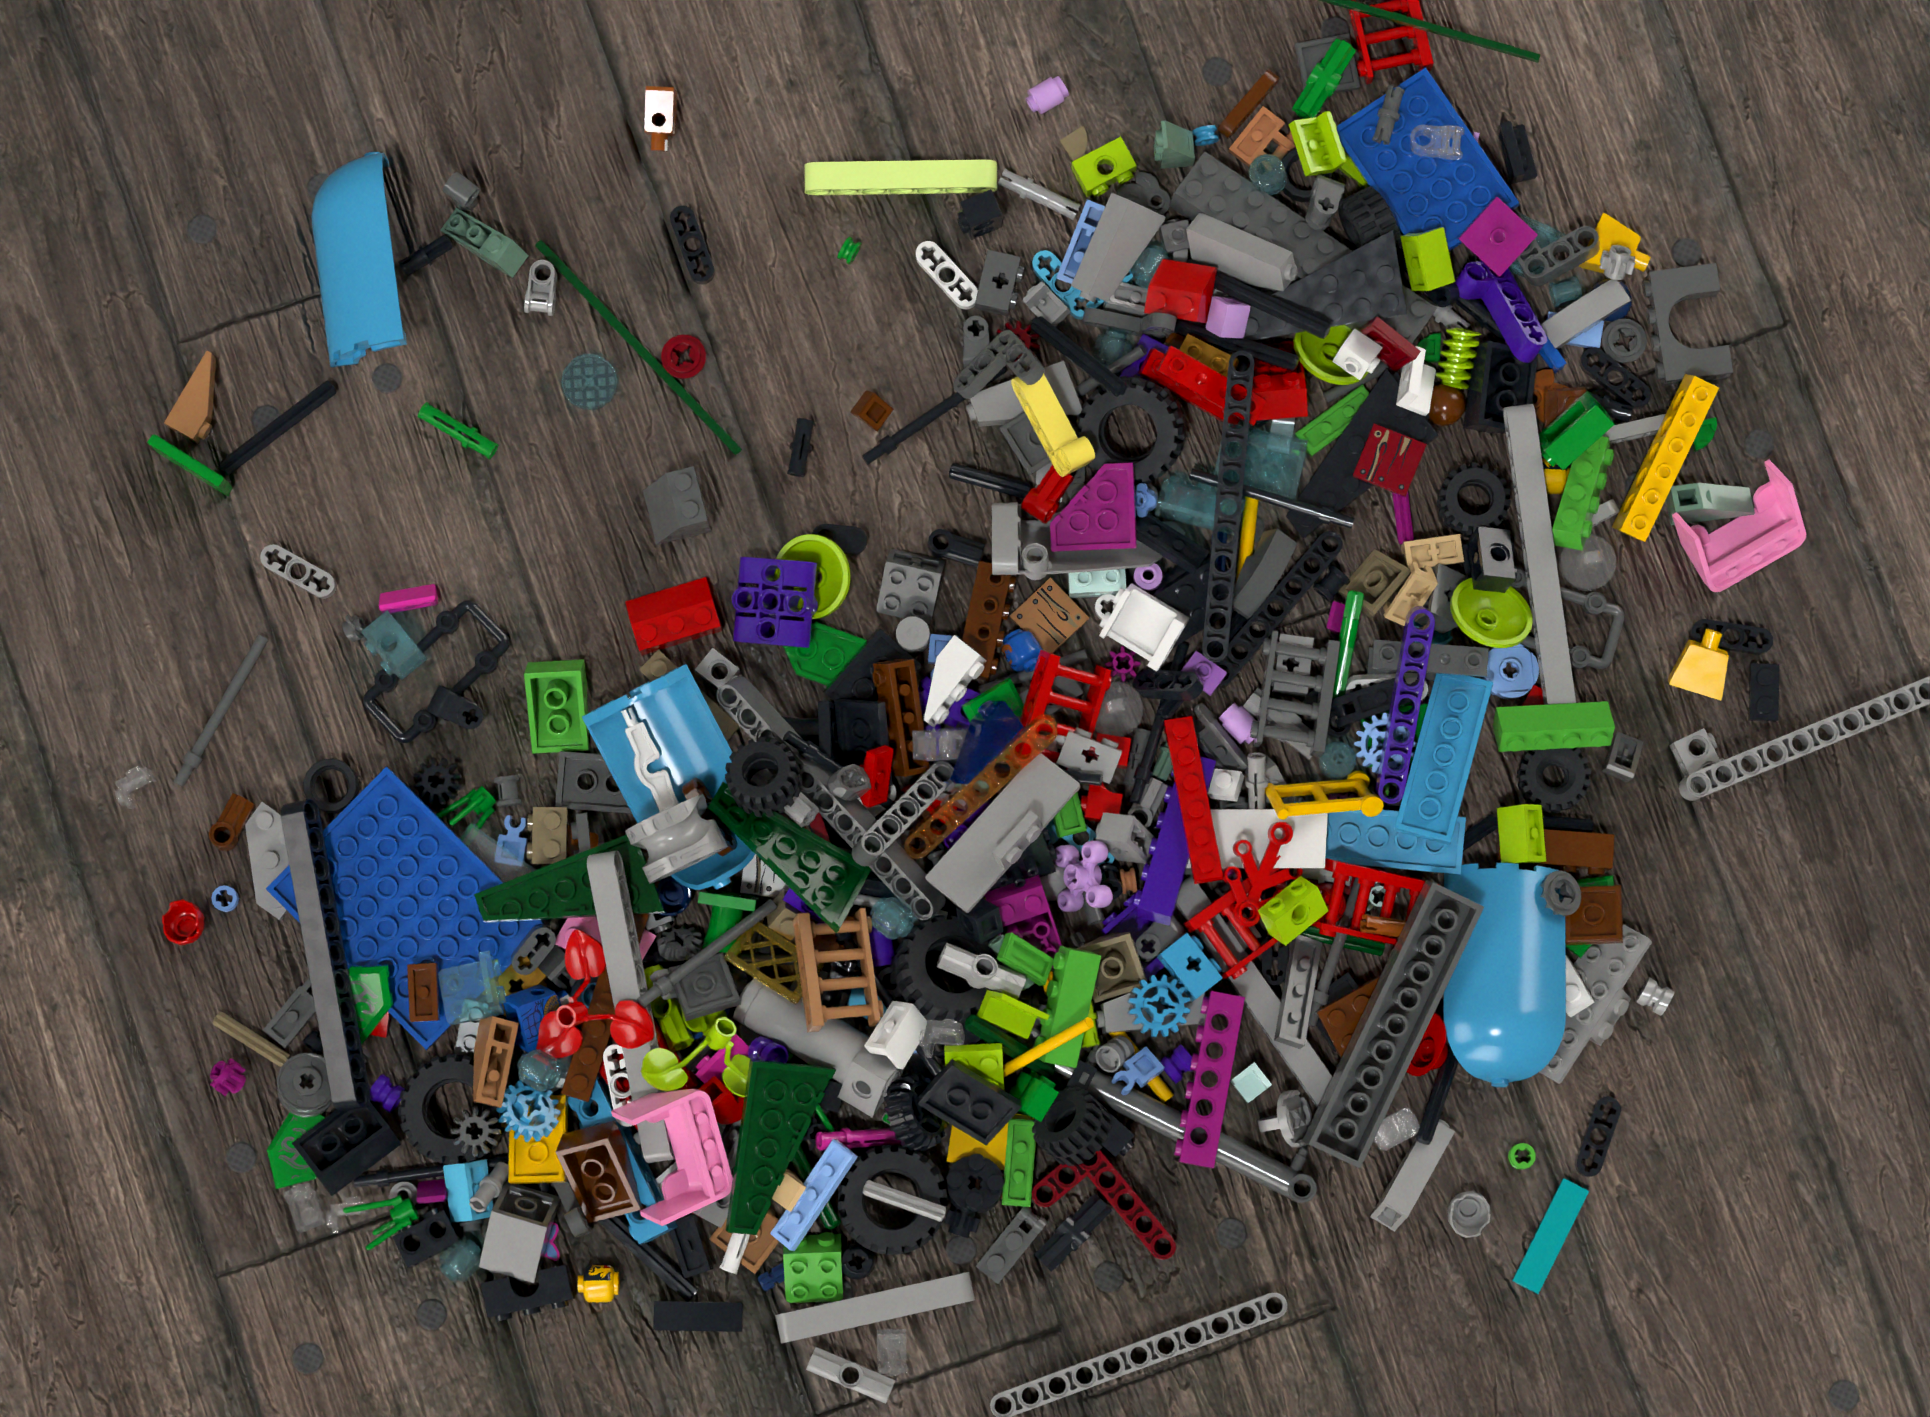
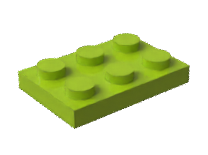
(981, 1059)

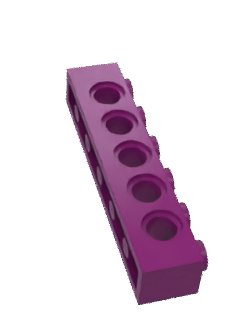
(1231, 1008)

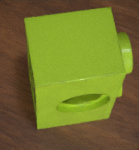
(1113, 154)
(1293, 910)

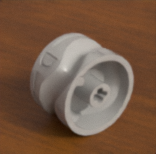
(677, 838)

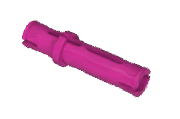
(857, 1138)

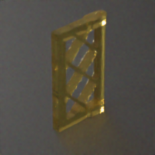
(774, 939)

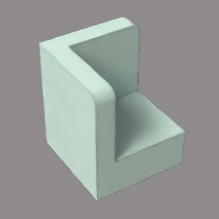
(1251, 1082)

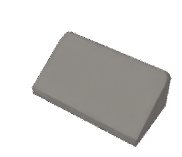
(1127, 300)

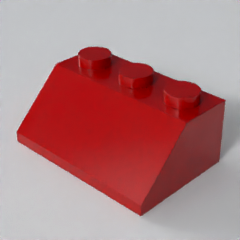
(673, 616)

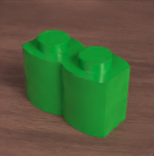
(1035, 1094)

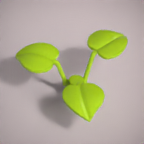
(664, 1072)

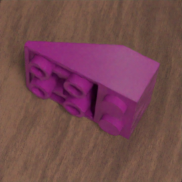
(1027, 914)

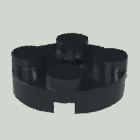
(974, 1168)

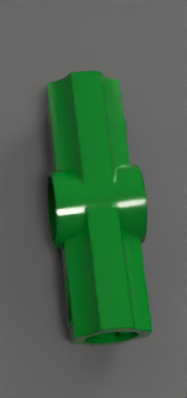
(1324, 79)

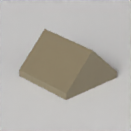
(1378, 580)
(1119, 965)

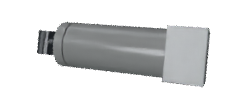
(835, 1045)

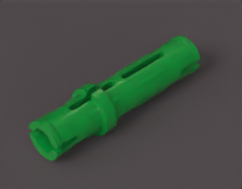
(485, 447)

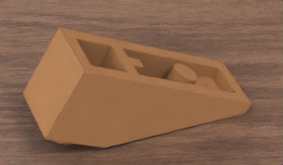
(194, 407)
(493, 1059)

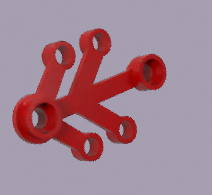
(1259, 877)

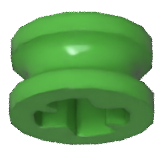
(1520, 1147)

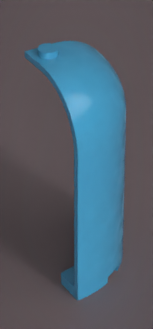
(356, 261)
(688, 748)
(1511, 979)

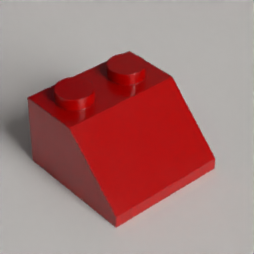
(1181, 290)

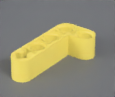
(1053, 427)

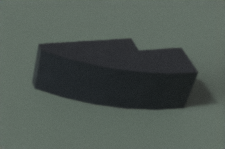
(697, 1316)

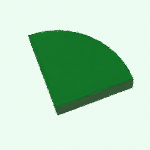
(1432, 347)
(1705, 434)

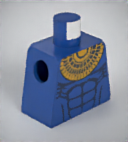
(528, 1010)

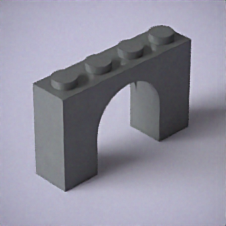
(1664, 291)

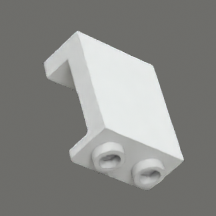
(1143, 625)

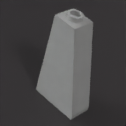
(1115, 247)
(1240, 254)
(1000, 404)
(1114, 1014)
(1411, 1178)

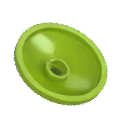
(1318, 354)
(830, 563)
(1491, 617)

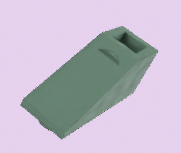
(1173, 146)
(485, 242)
(1708, 502)

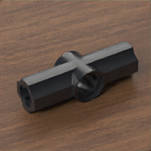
(1073, 1232)

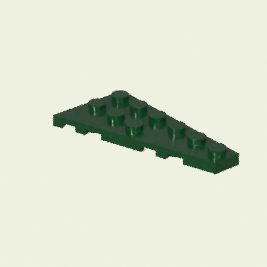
(805, 862)
(565, 889)
(772, 1126)

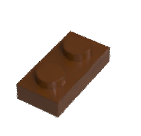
(423, 992)

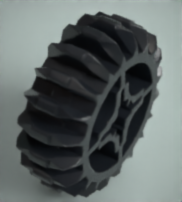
(910, 1122)

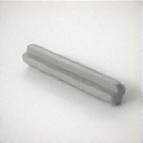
(904, 1200)

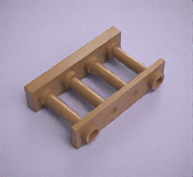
(813, 985)

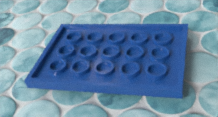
(1424, 189)

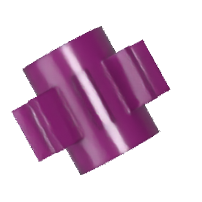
(1123, 672)
(227, 1077)

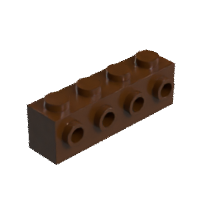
(985, 615)
(899, 690)

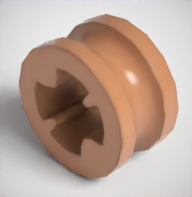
(1128, 880)

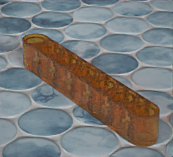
(976, 799)

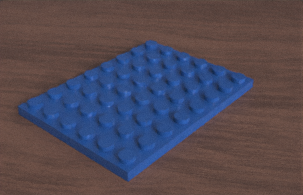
(407, 894)

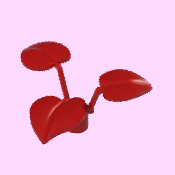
(557, 1030)

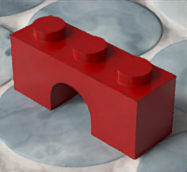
(1099, 798)

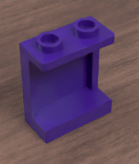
(1129, 922)

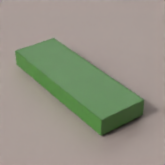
(1332, 422)
(1019, 1163)

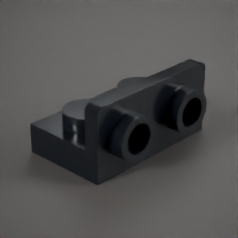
(1516, 152)

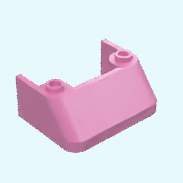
(1748, 540)
(697, 1147)

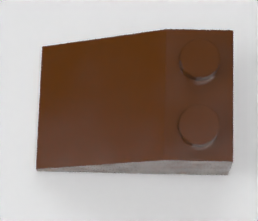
(599, 1171)

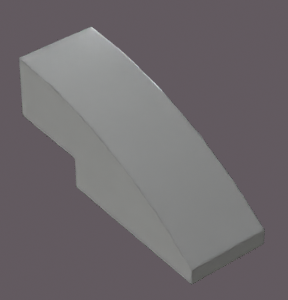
(1585, 313)

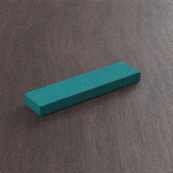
(1550, 1236)

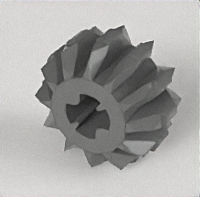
(481, 1123)

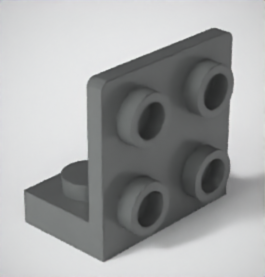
(910, 585)

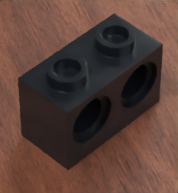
(979, 215)
(429, 1243)

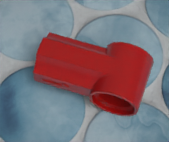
(1043, 500)

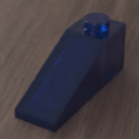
(986, 736)

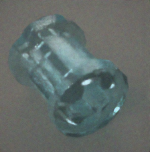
(1565, 291)

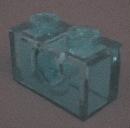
(381, 635)

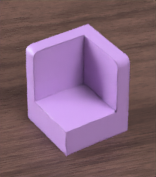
(1227, 317)

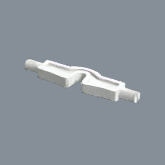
(645, 753)

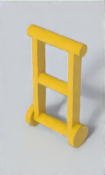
(1356, 782)

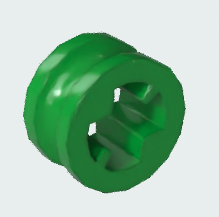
(849, 250)

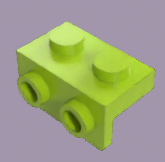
(1318, 144)

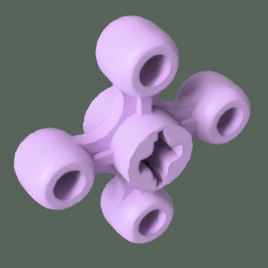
(1083, 876)

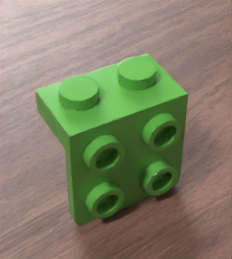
(814, 1269)

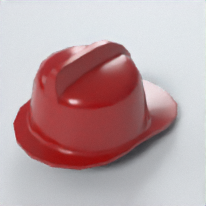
(1431, 1050)

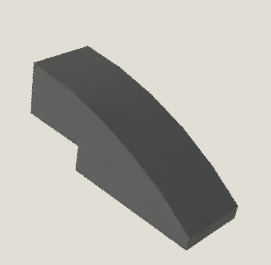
(1262, 571)

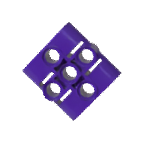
(787, 631)

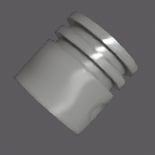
(913, 635)

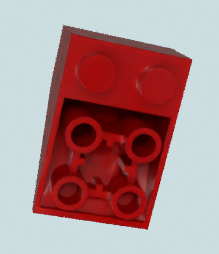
(1281, 388)

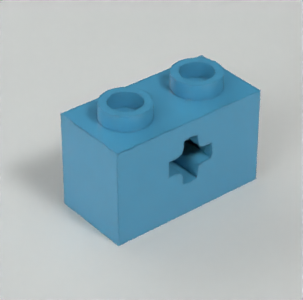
(1175, 962)

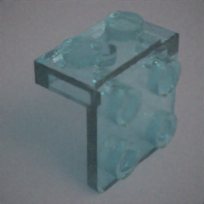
(472, 990)

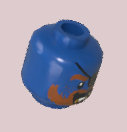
(1021, 650)

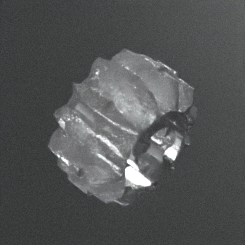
(1396, 1129)

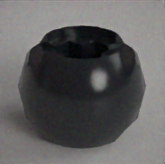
(867, 1265)

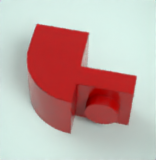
(725, 1104)

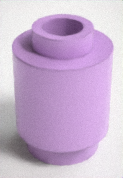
(1046, 95)
(1148, 585)
(1238, 723)

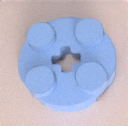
(1522, 681)

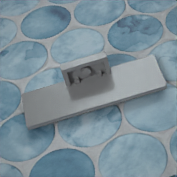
(1002, 832)
(1604, 974)

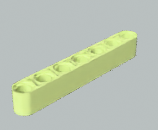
(900, 177)

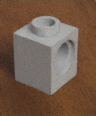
(710, 662)

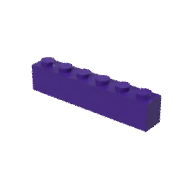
(1169, 860)

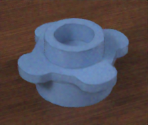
(1149, 499)

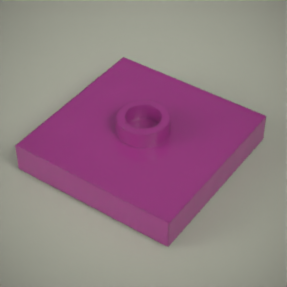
(1497, 236)

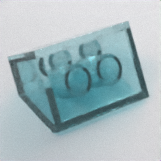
(1271, 461)
(1192, 504)

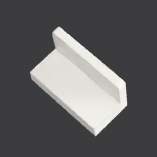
(1416, 385)
(897, 1033)

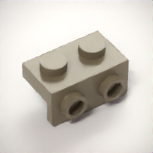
(549, 835)

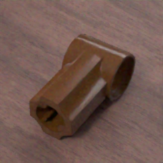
(231, 819)

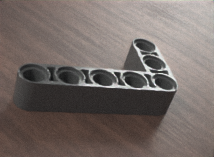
(1545, 256)

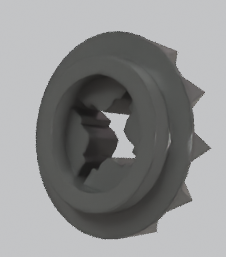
(1629, 329)
(1568, 888)
(673, 951)

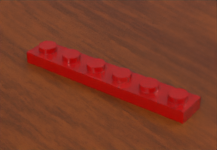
(1193, 800)

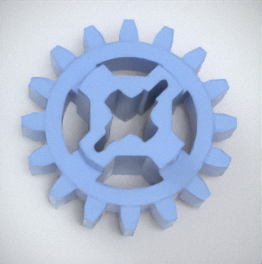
(1377, 735)

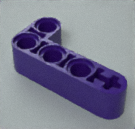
(1506, 307)

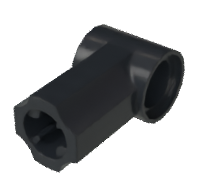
(958, 550)

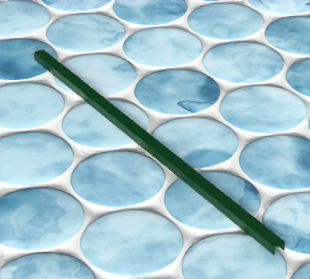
(1436, 29)
(638, 347)

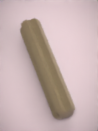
(250, 1039)

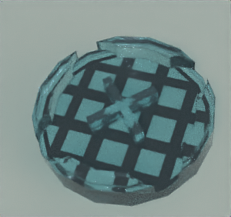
(589, 382)

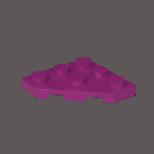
(1099, 514)

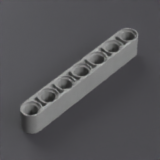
(875, 1307)

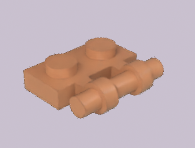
(1259, 135)

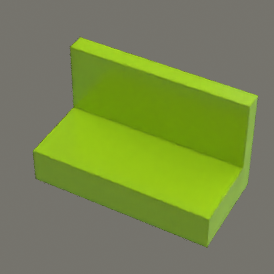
(1427, 259)
(1521, 834)
(1009, 1013)

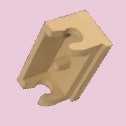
(1432, 551)
(1412, 594)

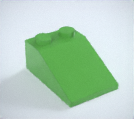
(556, 705)

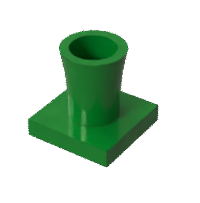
(726, 912)

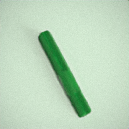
(1347, 640)

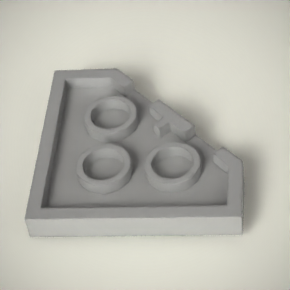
(267, 855)

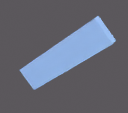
(819, 1189)

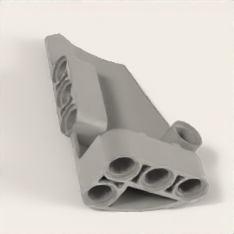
(1025, 548)

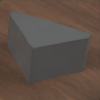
(1623, 757)
(554, 968)

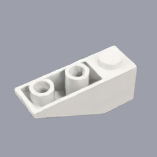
(952, 673)

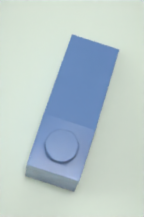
(1080, 240)

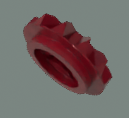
(681, 344)

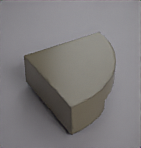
(1075, 143)

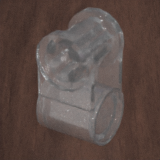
(1439, 141)

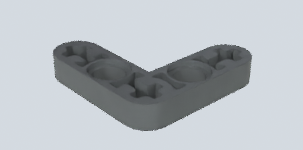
(1153, 325)
(1000, 351)
(574, 1215)

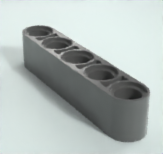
(895, 821)

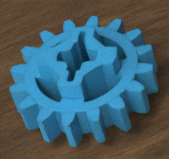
(1161, 992)
(542, 1114)

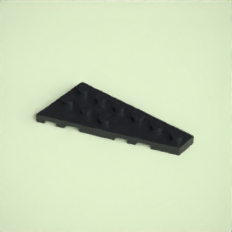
(1341, 293)
(1334, 480)

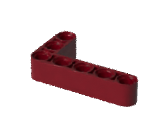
(1111, 1195)

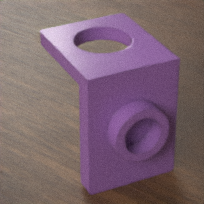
(1206, 670)

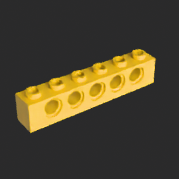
(1665, 457)

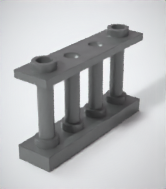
(1442, 659)
(1321, 683)

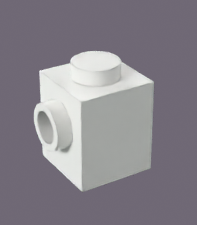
(1358, 355)

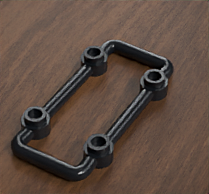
(485, 663)

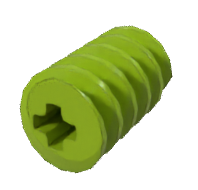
(1457, 357)

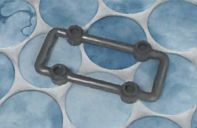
(1592, 604)

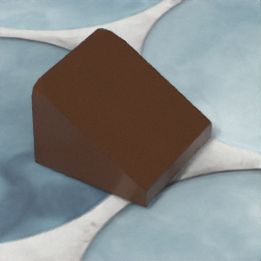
(872, 410)

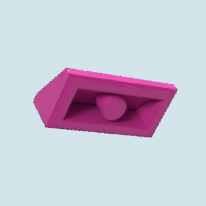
(408, 599)

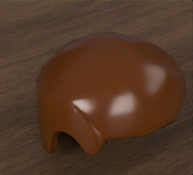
(1446, 405)

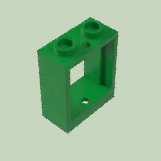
(1574, 431)

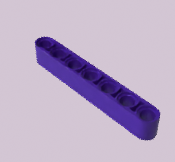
(1409, 718)

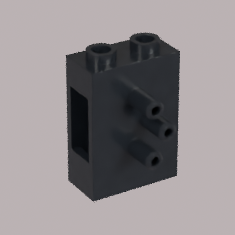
(1034, 861)

